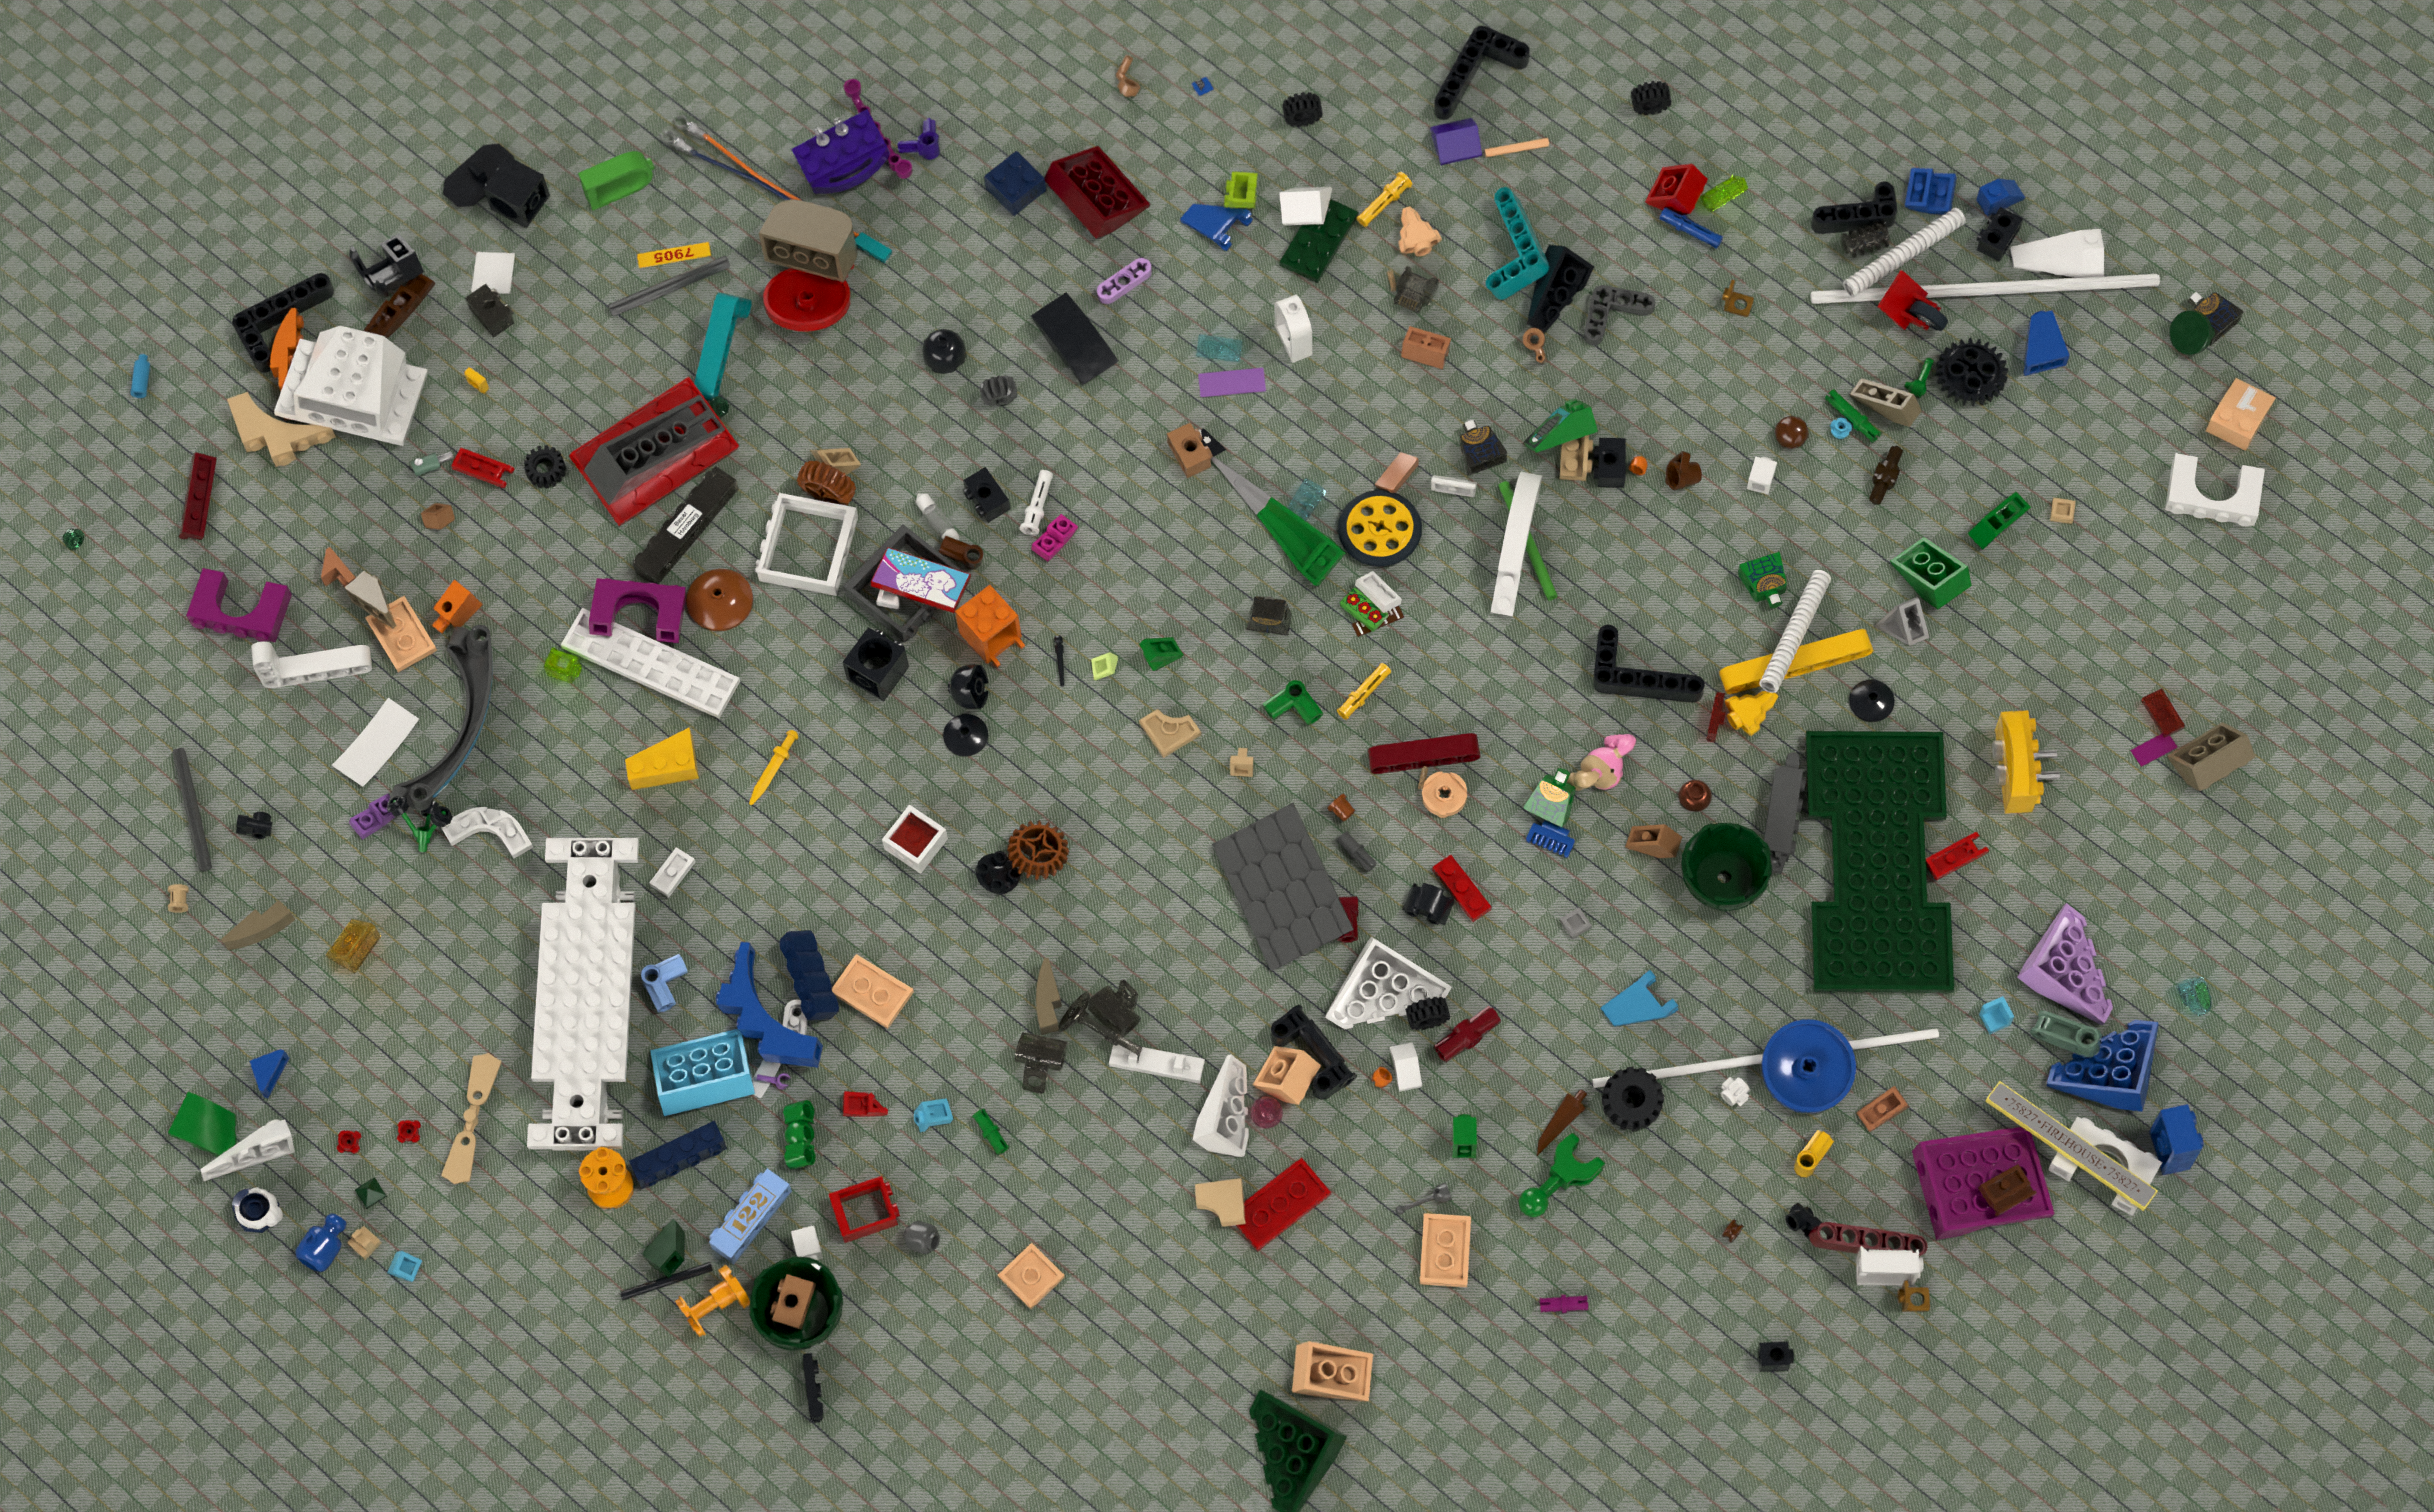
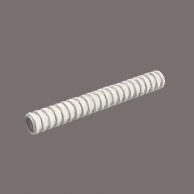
(1904, 252)
(1795, 631)

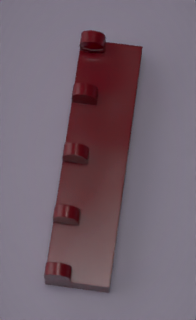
(198, 496)

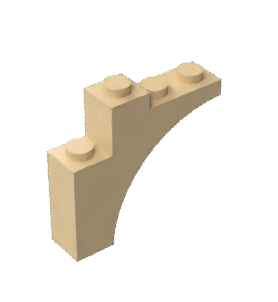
(282, 438)

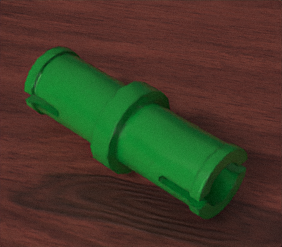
(990, 1132)

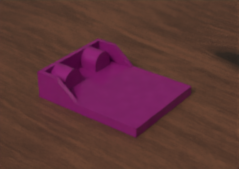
(1958, 1165)

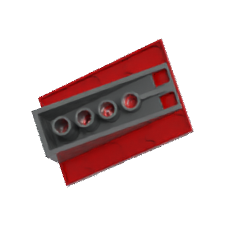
(654, 451)

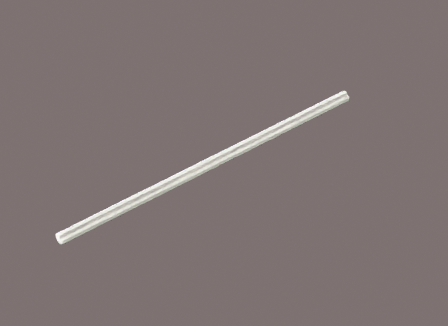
(1992, 288)

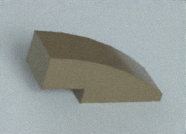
(258, 927)
(1047, 999)

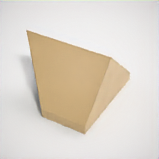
(839, 458)

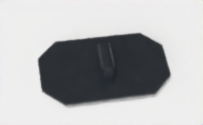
(467, 182)

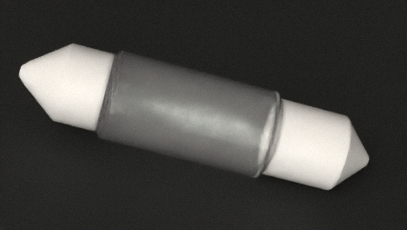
(936, 517)

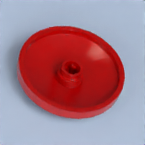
(805, 300)

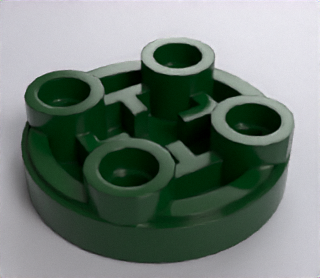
(2191, 332)

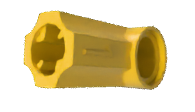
(1813, 1152)

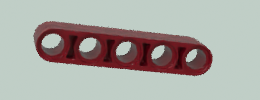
(1424, 752)
(1857, 1235)

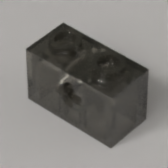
(481, 303)

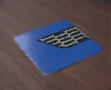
(1202, 86)

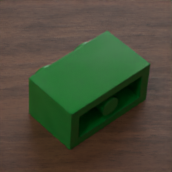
(1464, 1136)

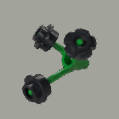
(437, 814)

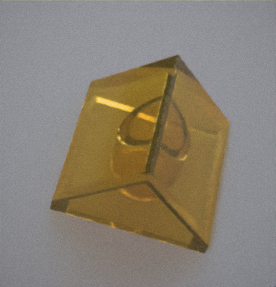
(354, 944)

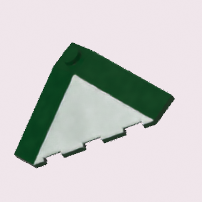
(1295, 1450)

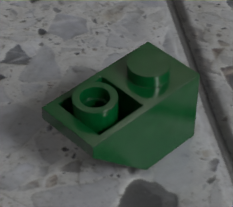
(667, 1249)

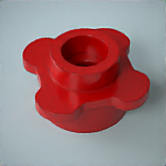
(404, 1126)
(344, 1136)

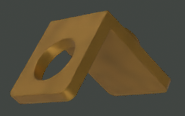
(1731, 297)
(1904, 1297)

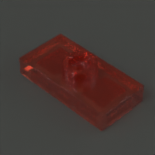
(2163, 713)
(1717, 717)

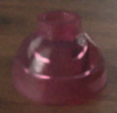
(1266, 1112)

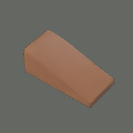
(1882, 1109)

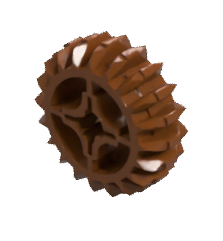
(826, 483)
(1053, 858)

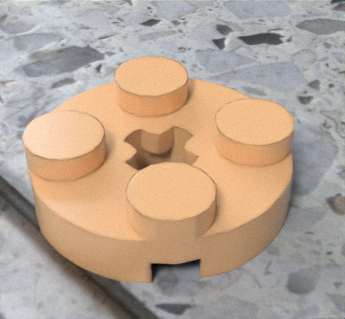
(1444, 806)

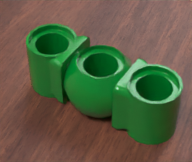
(799, 1134)

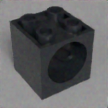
(516, 191)
(879, 681)

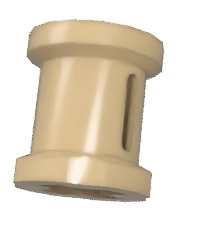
(178, 898)

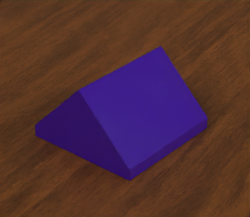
(1456, 141)

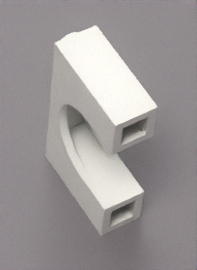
(2186, 499)
(2139, 1163)

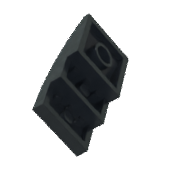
(1074, 338)

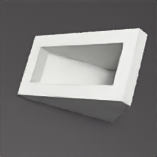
(1406, 1066)

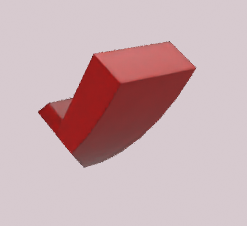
(862, 1105)

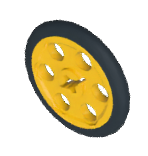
(1382, 555)

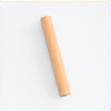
(1523, 146)

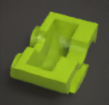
(1241, 190)

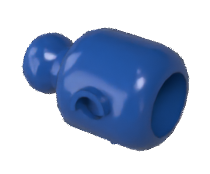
(321, 1244)

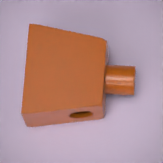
(455, 607)

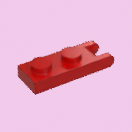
(481, 467)
(1955, 856)

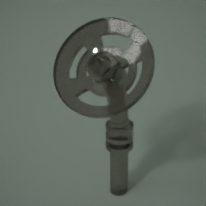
(1078, 1014)

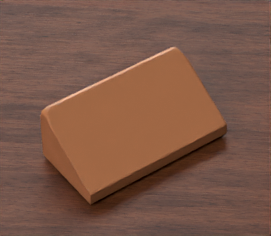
(1397, 473)

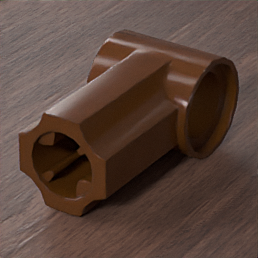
(959, 550)

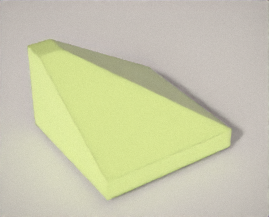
(1104, 665)

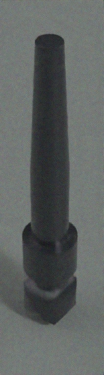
(1059, 650)

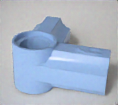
(658, 989)

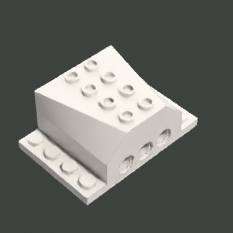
(352, 385)

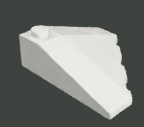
(1382, 986)

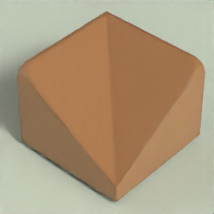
(437, 516)

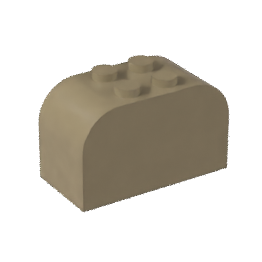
(809, 239)

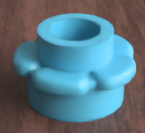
(1840, 433)

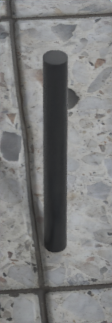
(665, 1281)

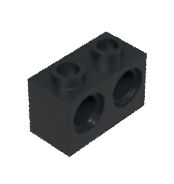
(2002, 235)

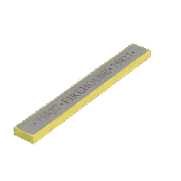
(2071, 1146)

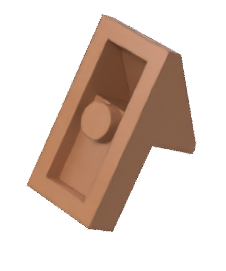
(335, 569)

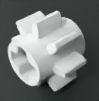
(1735, 1091)

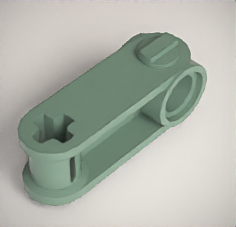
(2066, 1034)

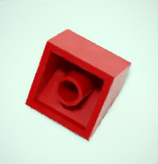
(1677, 188)

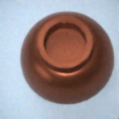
(1695, 795)

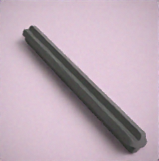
(669, 285)
(192, 809)

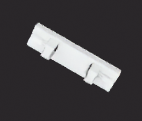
(1158, 1063)

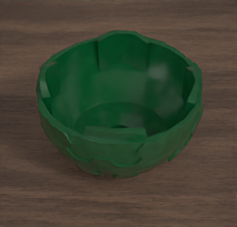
(1729, 851)
(822, 1313)

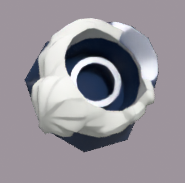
(256, 1209)

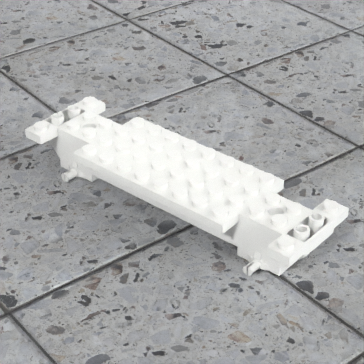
(584, 994)

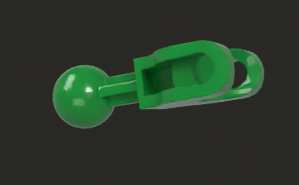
(1564, 1173)

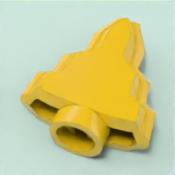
(1749, 710)

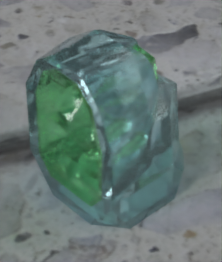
(2195, 995)

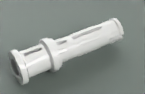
(1035, 510)

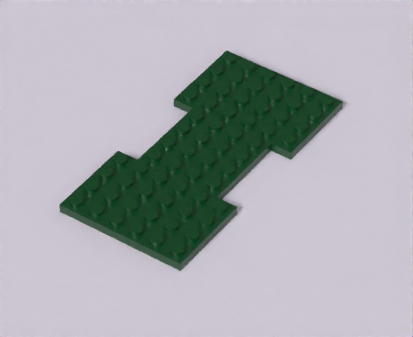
(1880, 925)

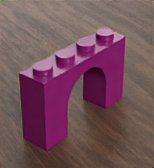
(614, 594)
(260, 624)

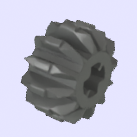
(998, 390)

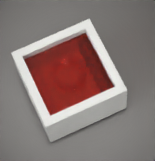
(915, 839)

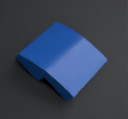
(1930, 191)

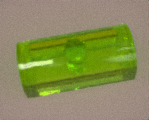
(1724, 192)

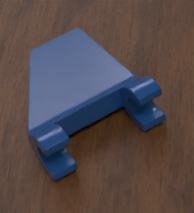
(1215, 221)

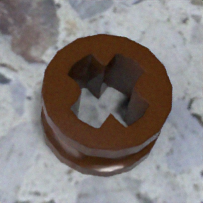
(1732, 1230)

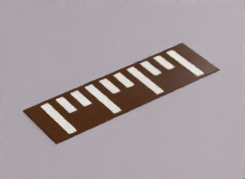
(1393, 615)

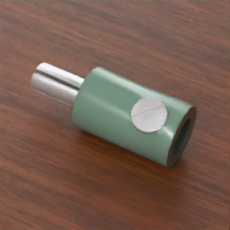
(429, 463)

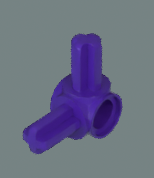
(927, 142)

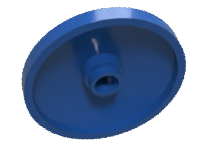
(1813, 1045)

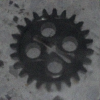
(1971, 372)

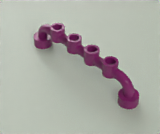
(902, 166)

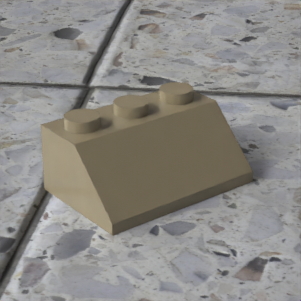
(2212, 756)

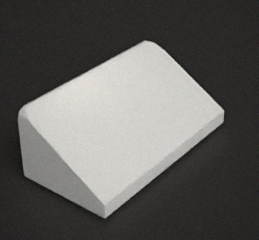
(1453, 486)

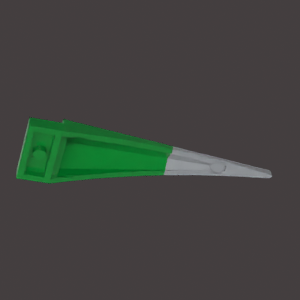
(1304, 544)

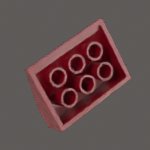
(1095, 191)

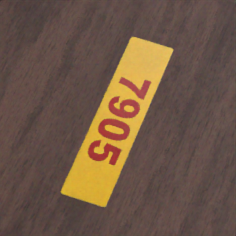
(673, 255)

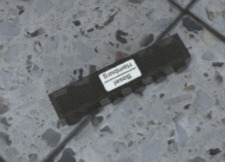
(685, 525)

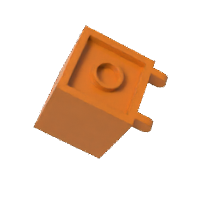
(989, 625)

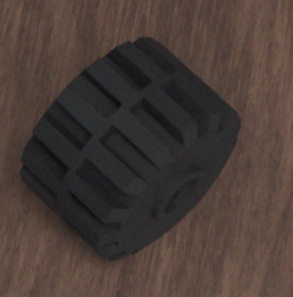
(1634, 1083)

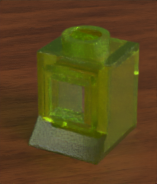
(562, 665)

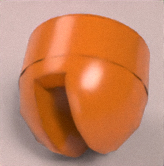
(1638, 465)
(1381, 1077)

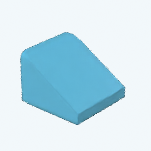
(404, 1266)

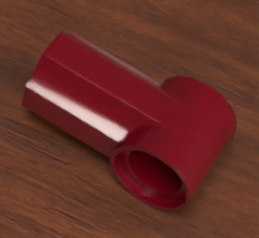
(1350, 905)

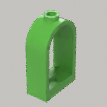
(616, 178)

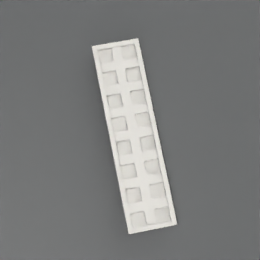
(653, 665)

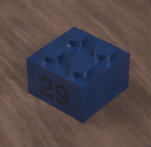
(1015, 183)

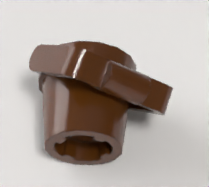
(1681, 472)

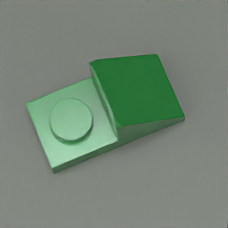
(1160, 651)

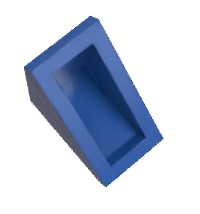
(268, 1070)

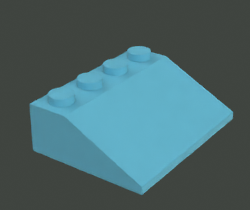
(702, 1072)

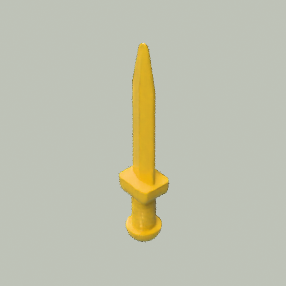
(781, 753)

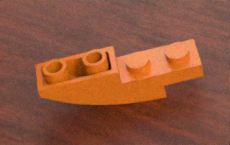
(286, 344)

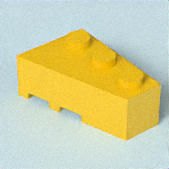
(664, 762)

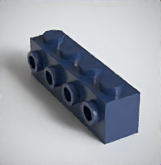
(678, 1155)

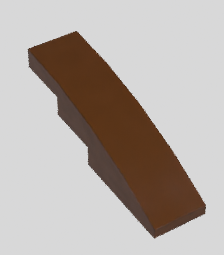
(400, 307)

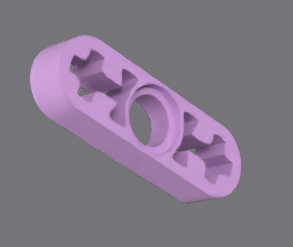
(1119, 290)

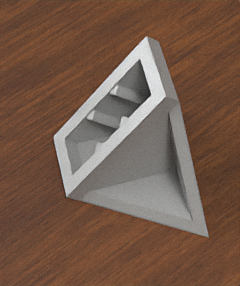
(1905, 622)

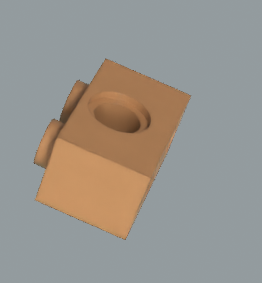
(1193, 461)
(793, 1316)

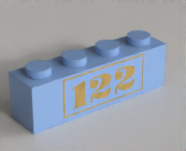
(749, 1216)

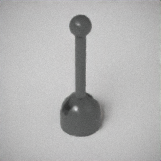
(1440, 1194)

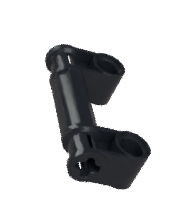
(1297, 1024)

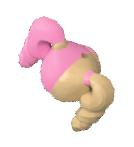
(1599, 762)

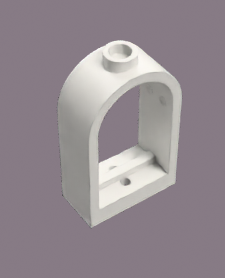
(1294, 324)

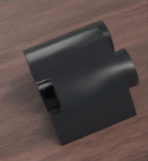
(1428, 902)

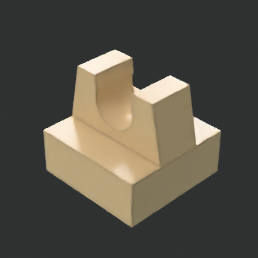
(1241, 764)
(364, 1242)

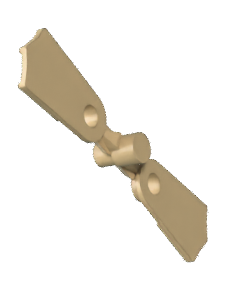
(461, 1157)

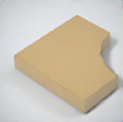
(1169, 733)
(1224, 1199)

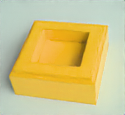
(476, 380)

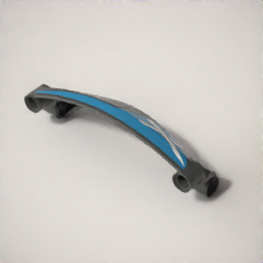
(476, 668)

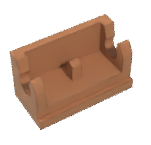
(1425, 347)

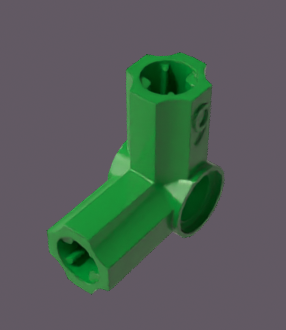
(1284, 702)

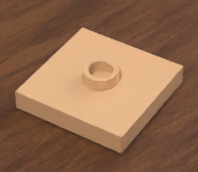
(1031, 1276)

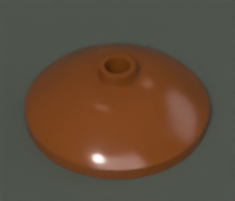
(720, 611)

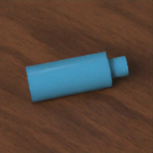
(140, 377)

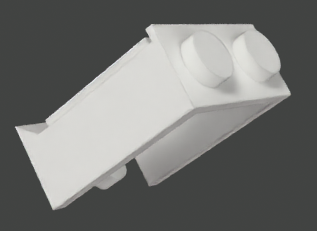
(1888, 1267)

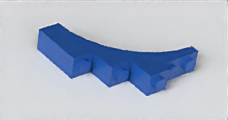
(777, 1042)

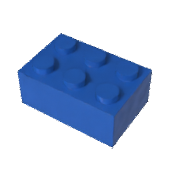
(2176, 1139)

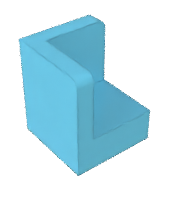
(1996, 1015)

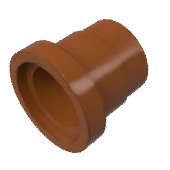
(1341, 807)

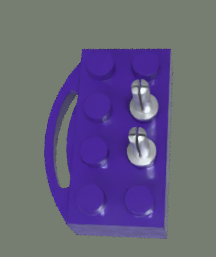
(841, 153)

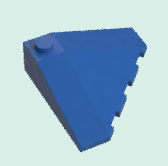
(2117, 1073)

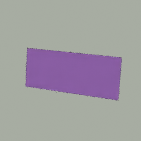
(1232, 382)

